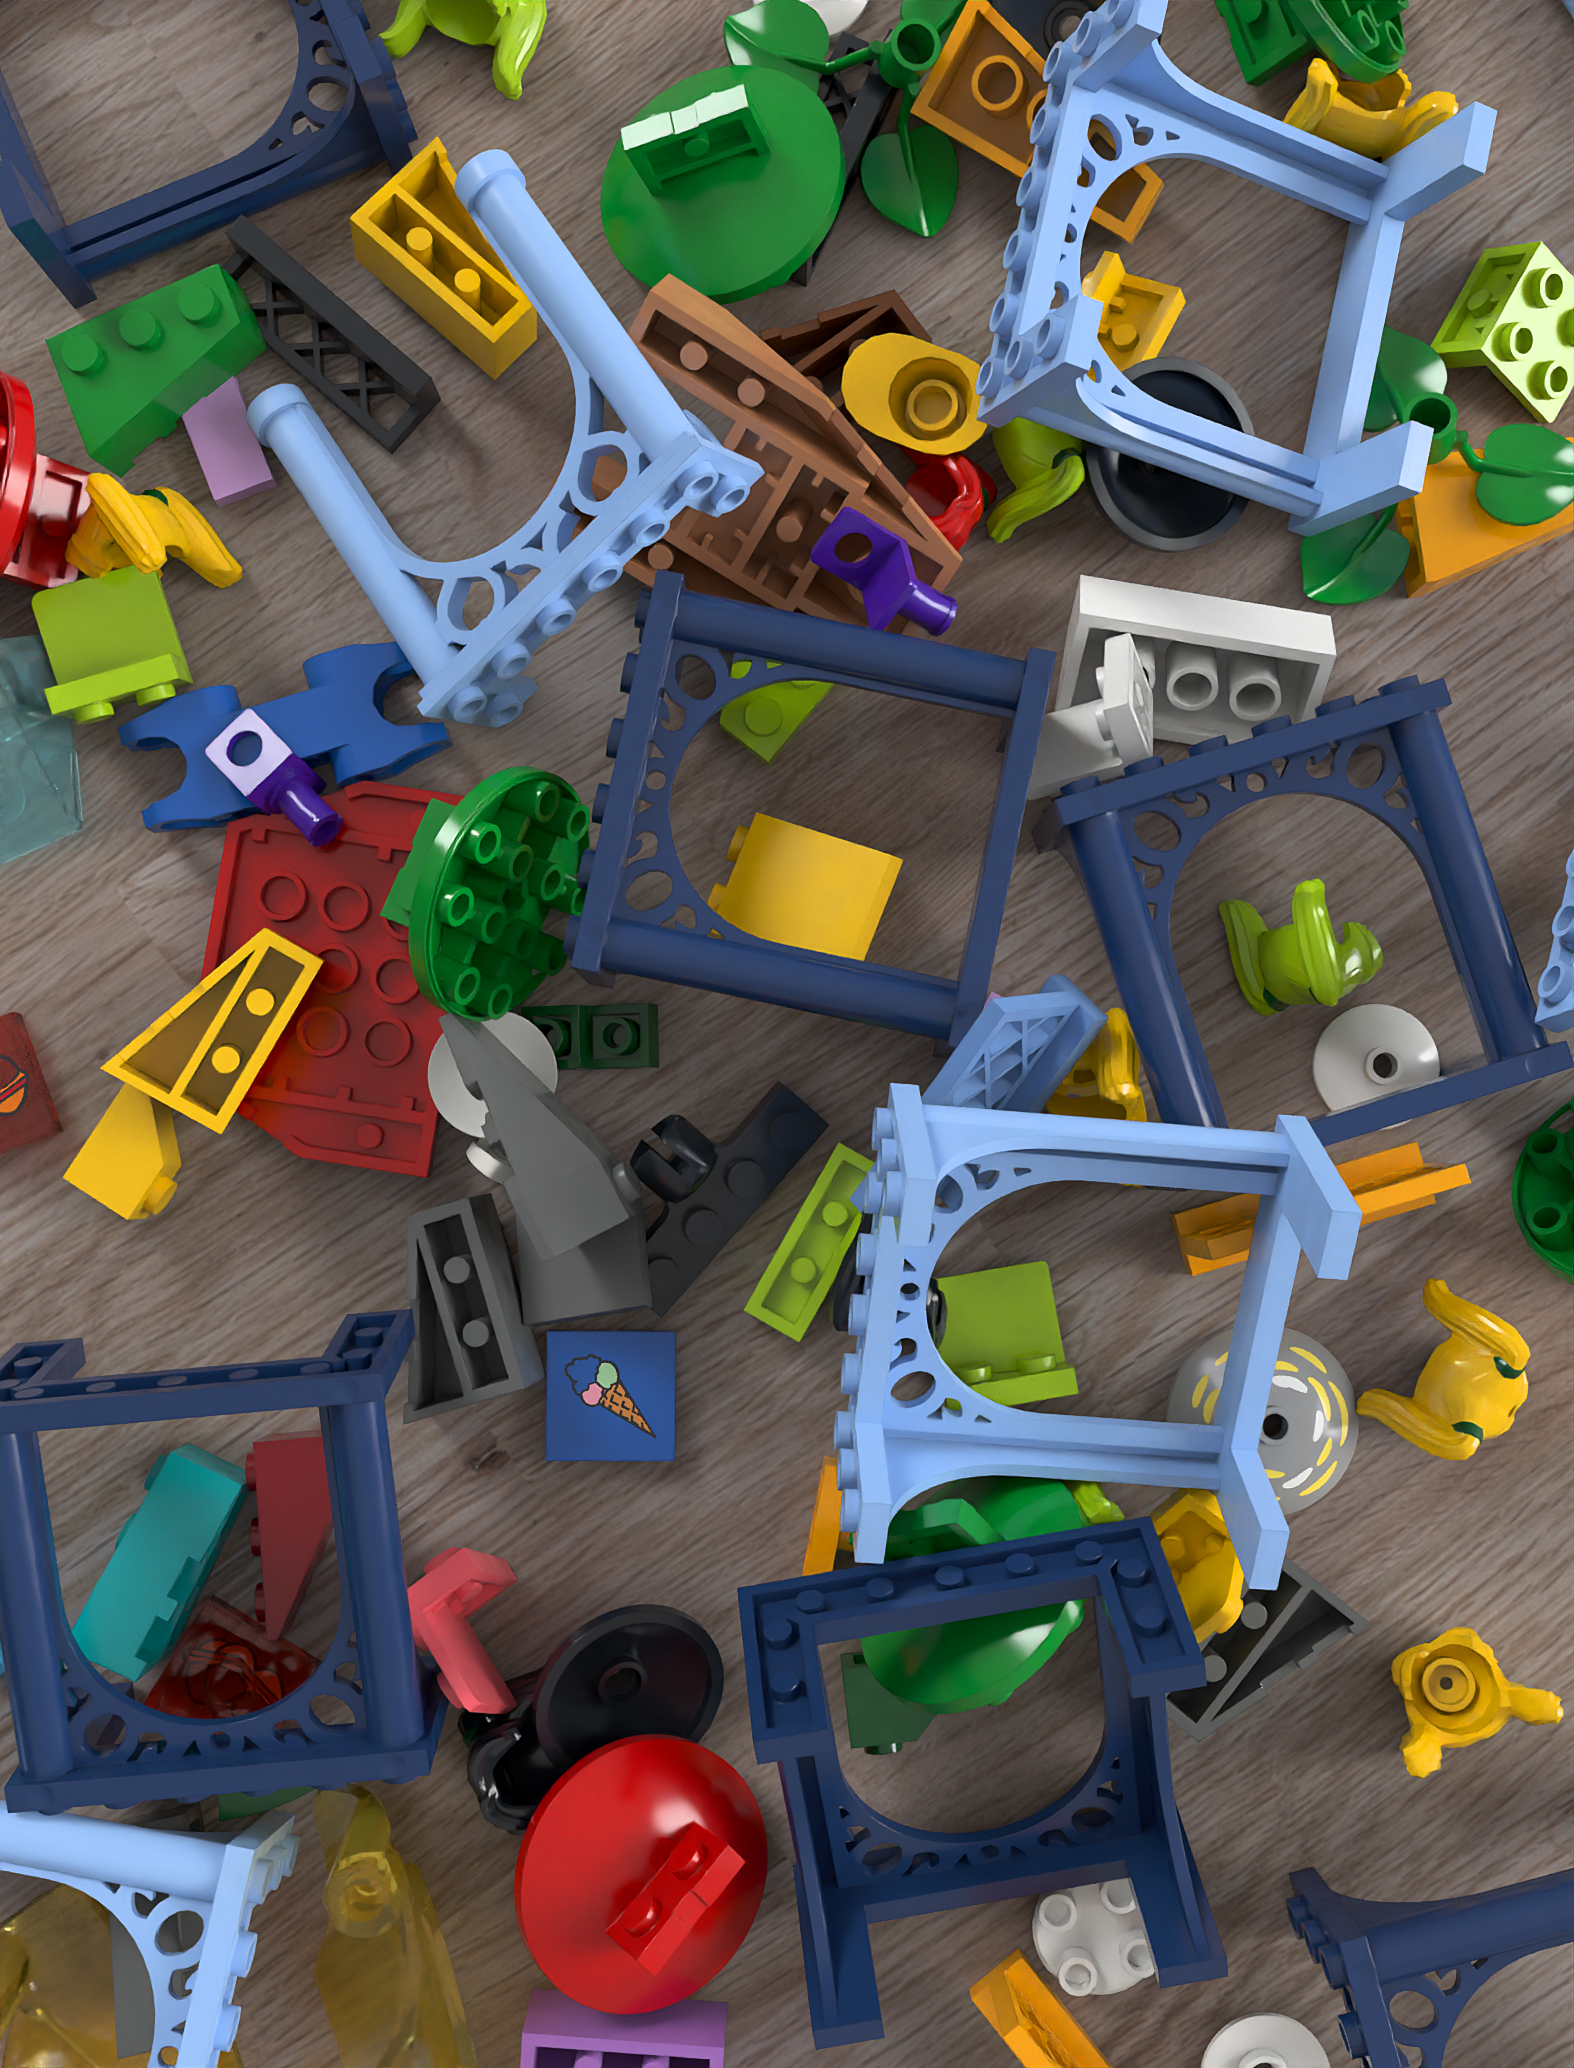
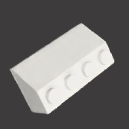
(1207, 658)

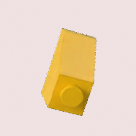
(130, 1156)

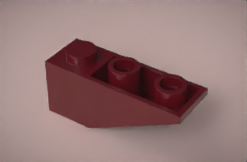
(290, 1523)

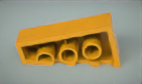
(988, 97)

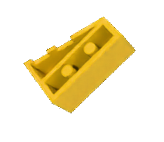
(441, 263)
(221, 1032)

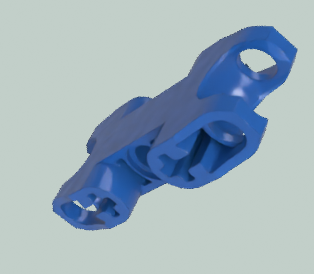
(330, 723)

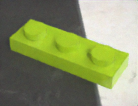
(812, 1248)

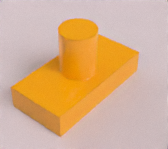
(825, 1525)

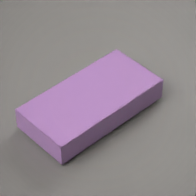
(227, 445)

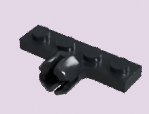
(716, 1185)

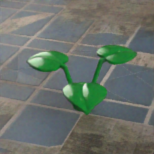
(904, 174)
(1521, 483)

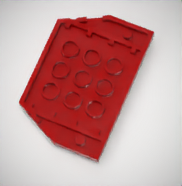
(358, 1048)

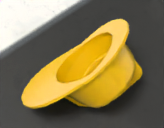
(913, 394)

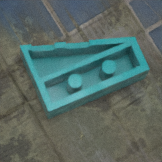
(161, 1562)

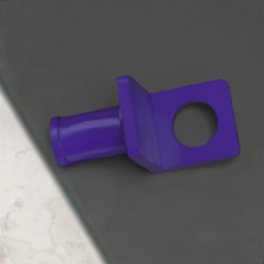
(884, 576)
(277, 779)

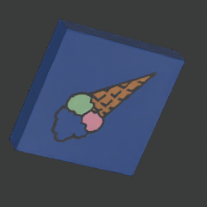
(611, 1395)

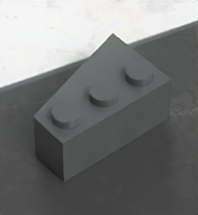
(464, 1311)
(1264, 1645)
(178, 1933)

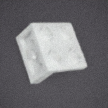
(1100, 734)

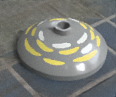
(1306, 1392)

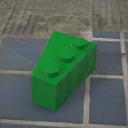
(153, 361)

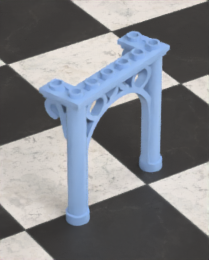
(669, 465)

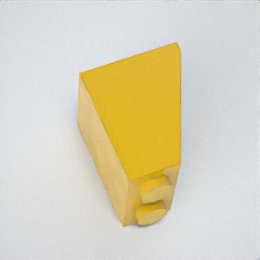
(804, 888)

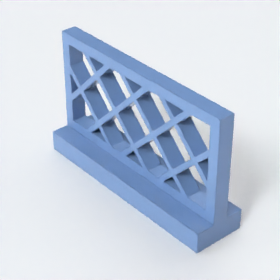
(1013, 1060)

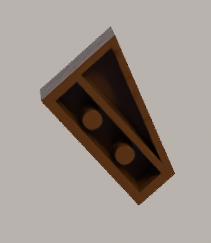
(825, 344)

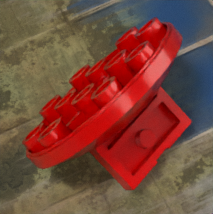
(38, 498)
(640, 1873)

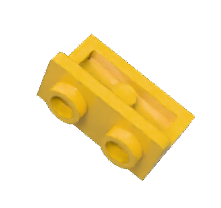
(1134, 312)

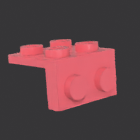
(439, 1605)

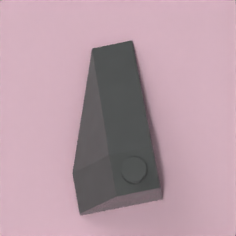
(564, 1175)

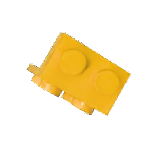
(1200, 1559)

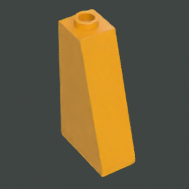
(1454, 535)

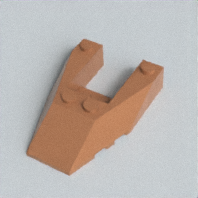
(809, 463)

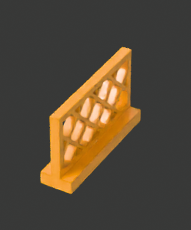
(1380, 1183)
(1033, 2018)

